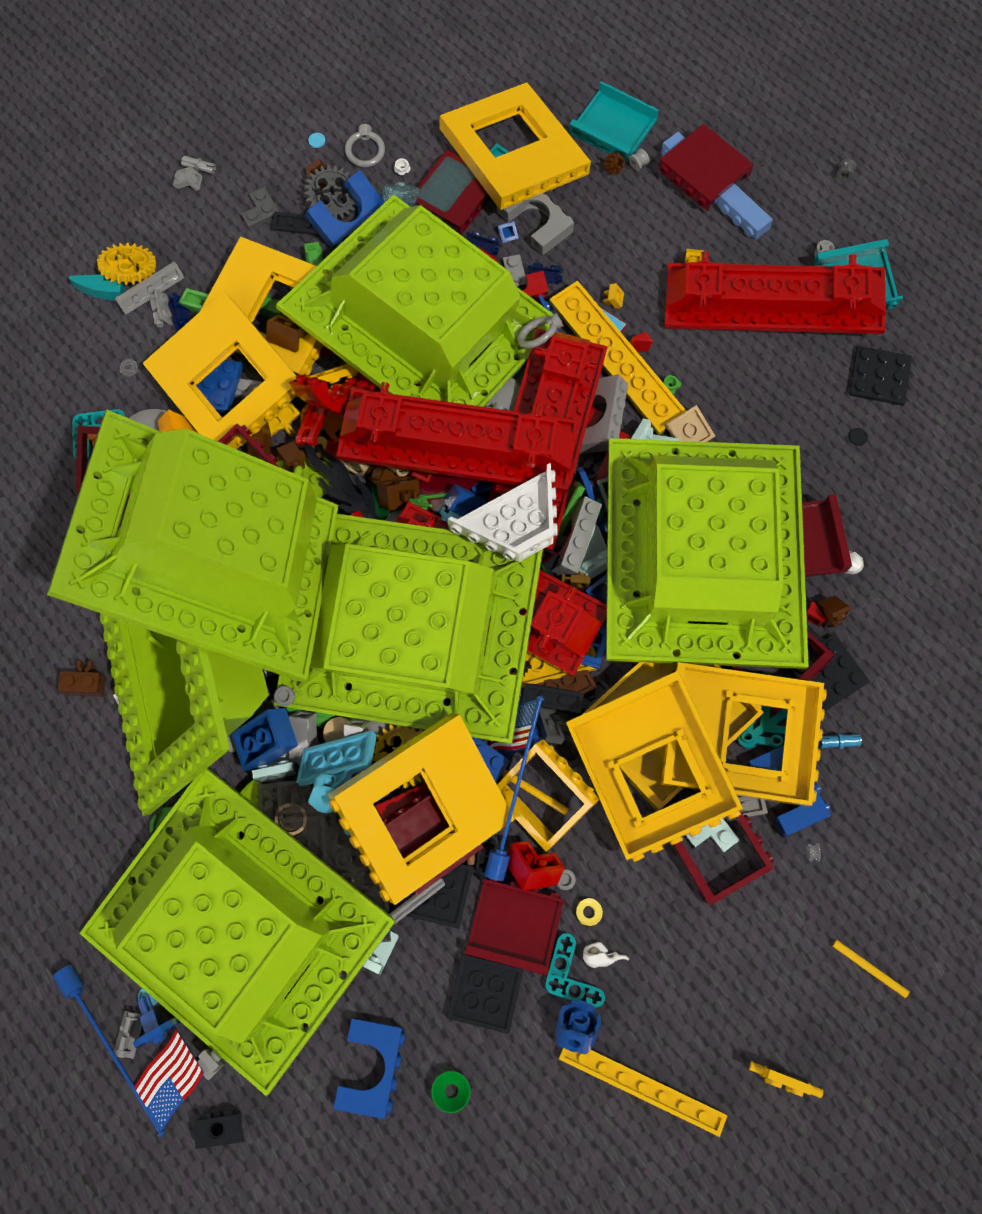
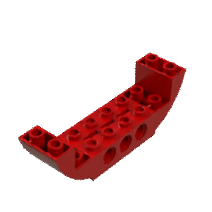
(316, 391)

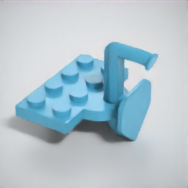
(333, 765)

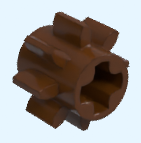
(614, 163)

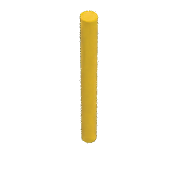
(539, 794)
(871, 969)

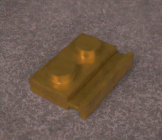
(578, 581)

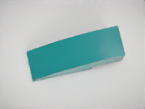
(97, 286)

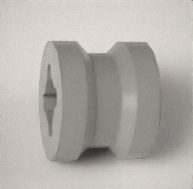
(639, 159)
(823, 246)

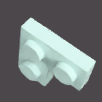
(720, 834)

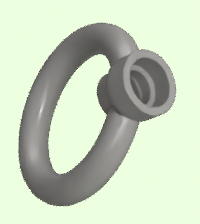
(365, 133)
(554, 322)

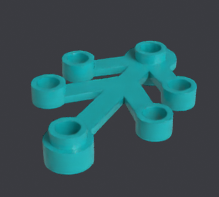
(766, 725)

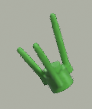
(423, 503)

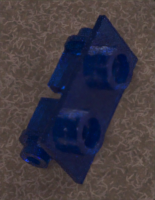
(489, 244)
(552, 273)
(179, 313)

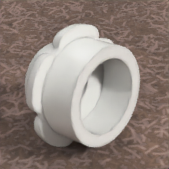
(401, 163)

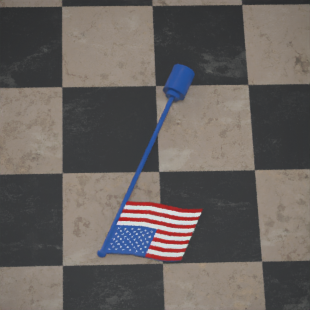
(523, 733)
(165, 1080)

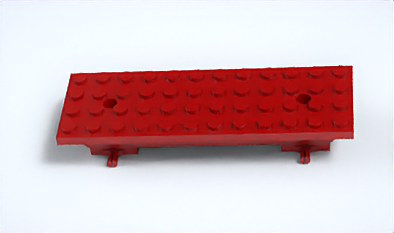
(776, 297)
(565, 380)
(455, 438)
(562, 618)

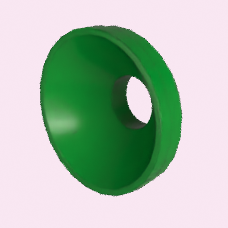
(442, 1101)

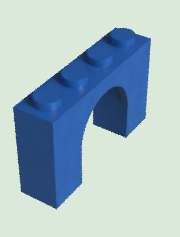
(335, 231)
(801, 816)
(373, 1101)

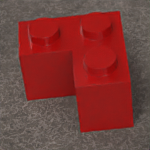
(531, 869)

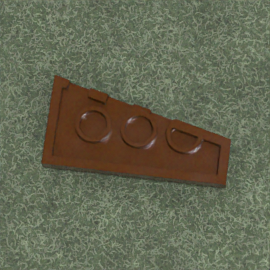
(580, 683)

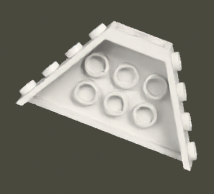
(516, 521)

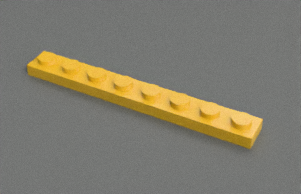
(647, 1089)

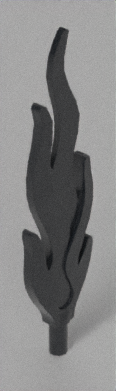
(341, 483)

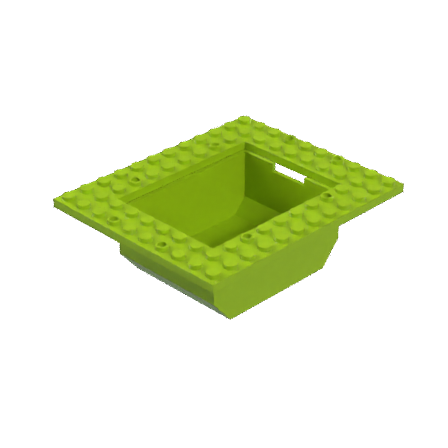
(417, 308)
(202, 542)
(705, 546)
(414, 629)
(176, 706)
(232, 925)

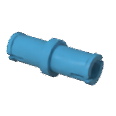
(840, 741)

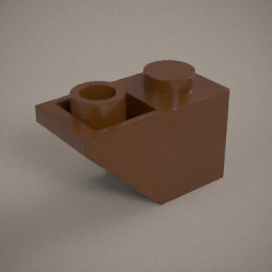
(380, 474)
(833, 610)

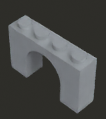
(553, 232)
(613, 392)
(582, 526)
(305, 731)

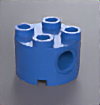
(577, 1027)

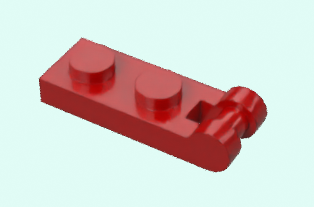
(311, 425)

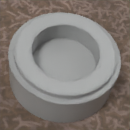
(284, 696)
(566, 881)

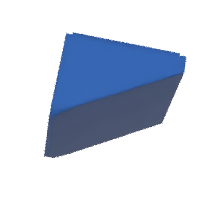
(507, 232)

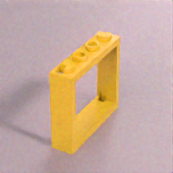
(569, 777)

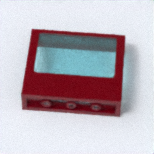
(452, 192)

